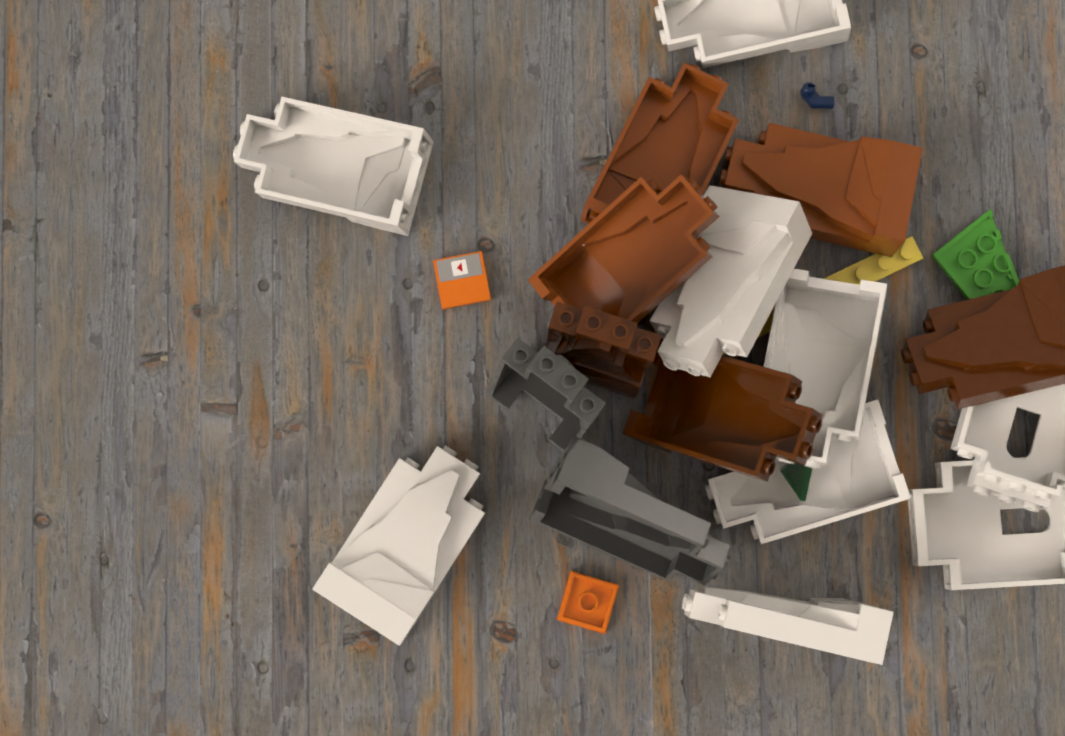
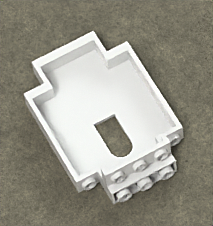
(984, 435)
(965, 536)

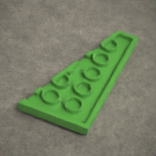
(977, 260)

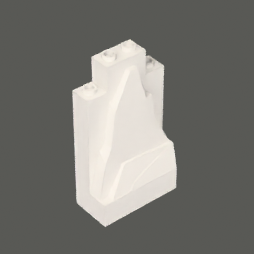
(750, 28)
(337, 163)
(735, 291)
(828, 340)
(855, 481)
(404, 543)
(820, 624)

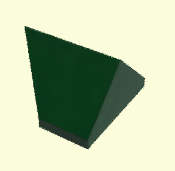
(798, 478)

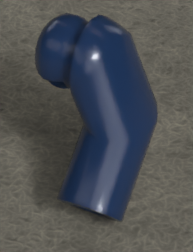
(813, 99)

